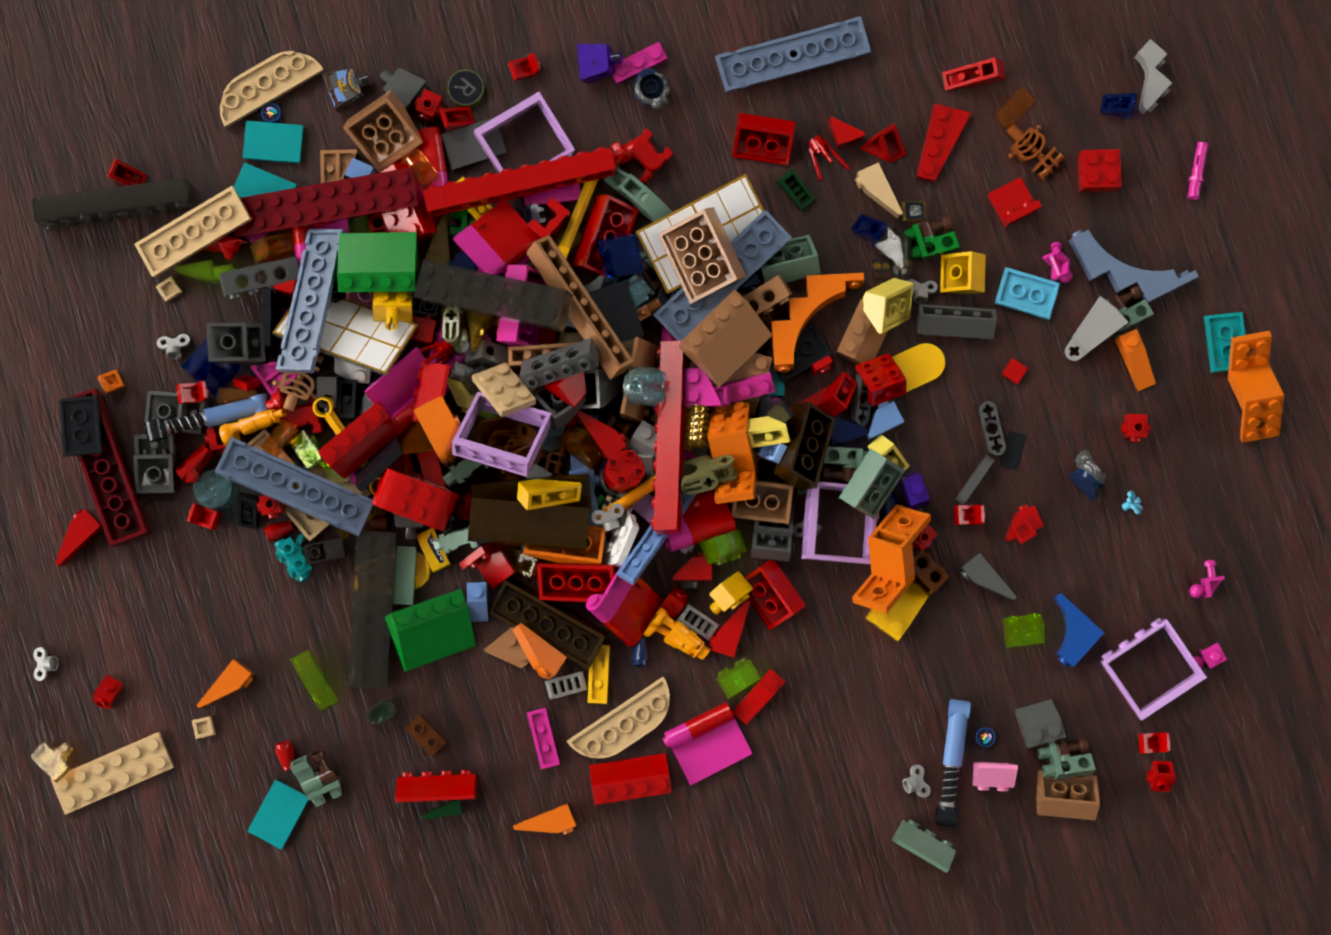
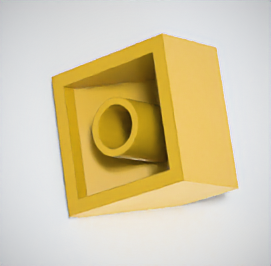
(963, 273)

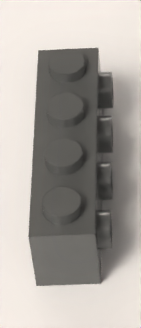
(956, 321)

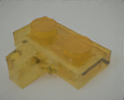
(53, 760)

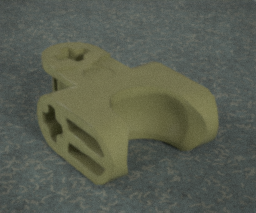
(455, 328)
(705, 473)

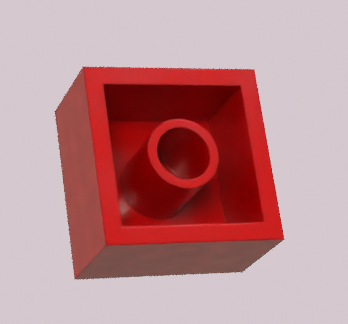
(1099, 170)

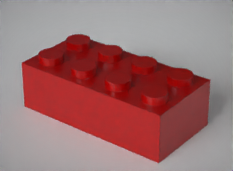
(410, 219)

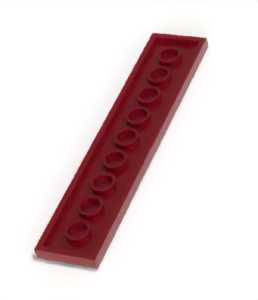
(330, 202)

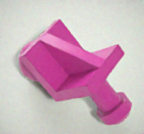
(1059, 264)
(1209, 584)
(1210, 656)

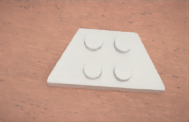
(621, 540)

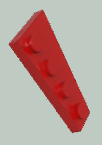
(941, 136)

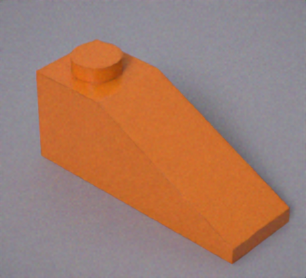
(1136, 359)
(541, 655)
(230, 681)
(552, 821)

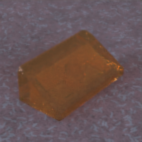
(1014, 108)
(424, 171)
(279, 437)

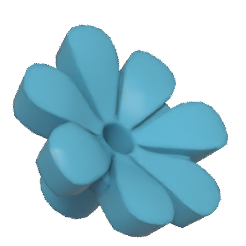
(1132, 503)

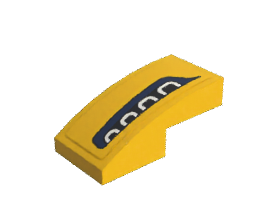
(436, 559)

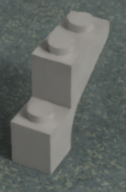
(1155, 82)

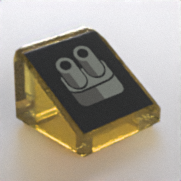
(914, 211)

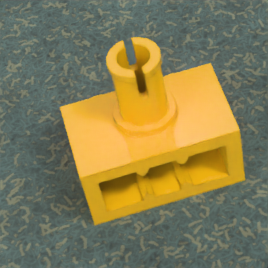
(393, 308)
(730, 593)

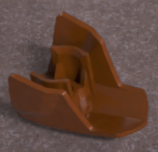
(507, 436)

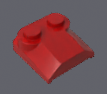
(191, 467)

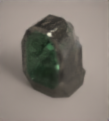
(382, 712)

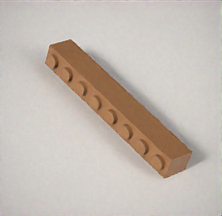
(583, 310)

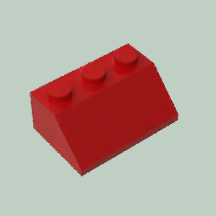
(763, 139)
(432, 385)
(773, 594)

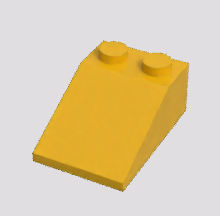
(901, 614)

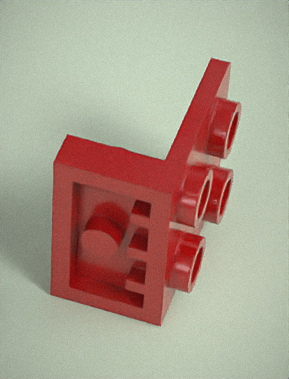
(1013, 202)
(882, 379)
(491, 562)

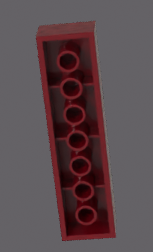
(113, 486)

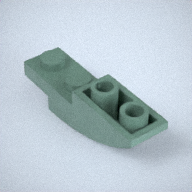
(638, 195)

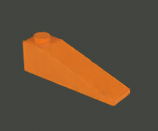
(592, 555)

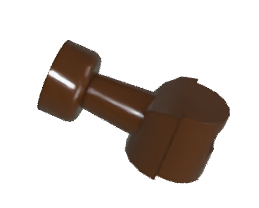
(614, 422)
(380, 521)

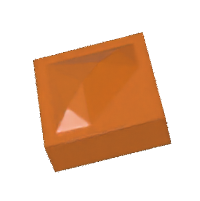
(111, 381)

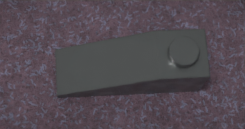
(982, 574)

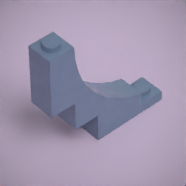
(1097, 261)

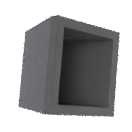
(600, 388)

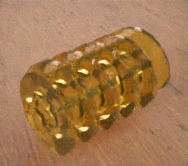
(696, 425)

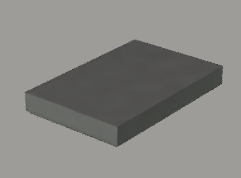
(465, 149)

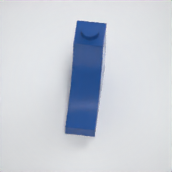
(1079, 633)

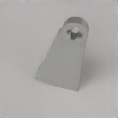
(1097, 326)

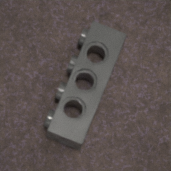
(229, 278)
(560, 364)

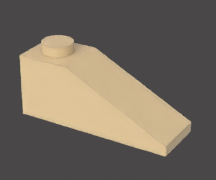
(877, 187)

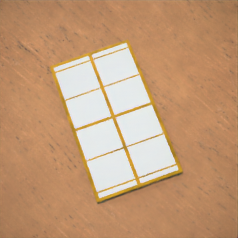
(735, 206)
(357, 338)

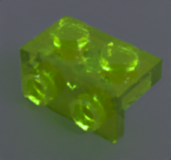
(306, 449)
(1023, 630)

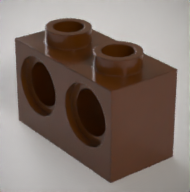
(922, 576)
(426, 735)

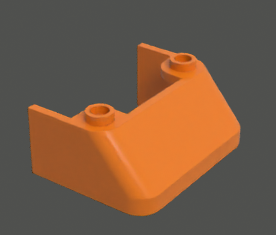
(440, 427)

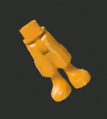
(250, 424)
(678, 635)

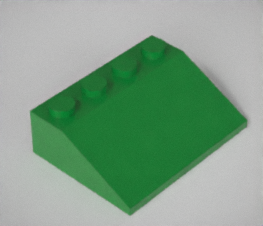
(377, 262)
(431, 629)

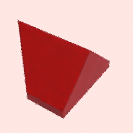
(886, 145)
(569, 389)

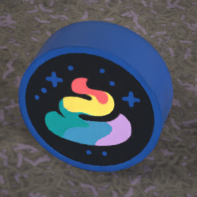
(271, 113)
(985, 737)

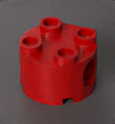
(623, 471)

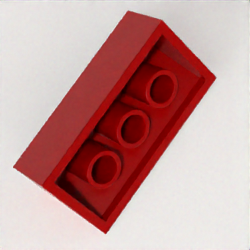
(607, 219)
(360, 440)
(573, 581)
(630, 779)
(436, 787)

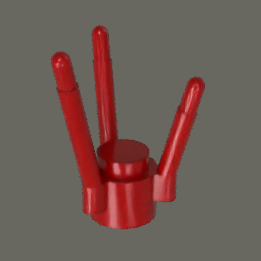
(819, 145)
(441, 350)

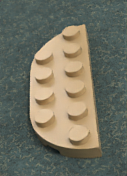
(265, 84)
(624, 723)

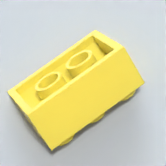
(888, 304)

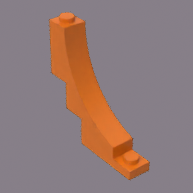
(820, 292)

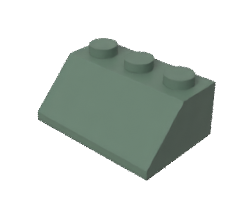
(792, 261)
(872, 483)
(924, 845)

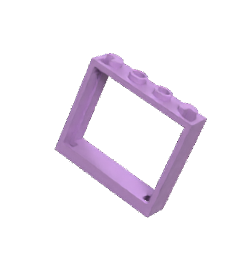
(514, 112)
(493, 456)
(810, 528)
(1171, 694)

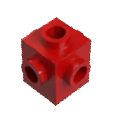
(428, 99)
(1138, 421)
(274, 511)
(924, 539)
(1161, 776)

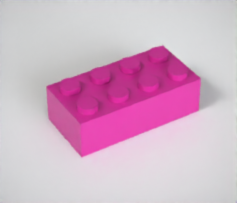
(516, 333)

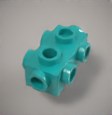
(291, 554)

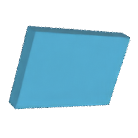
(1027, 293)

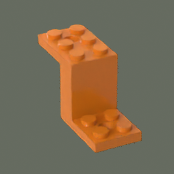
(1255, 386)
(730, 437)
(891, 558)

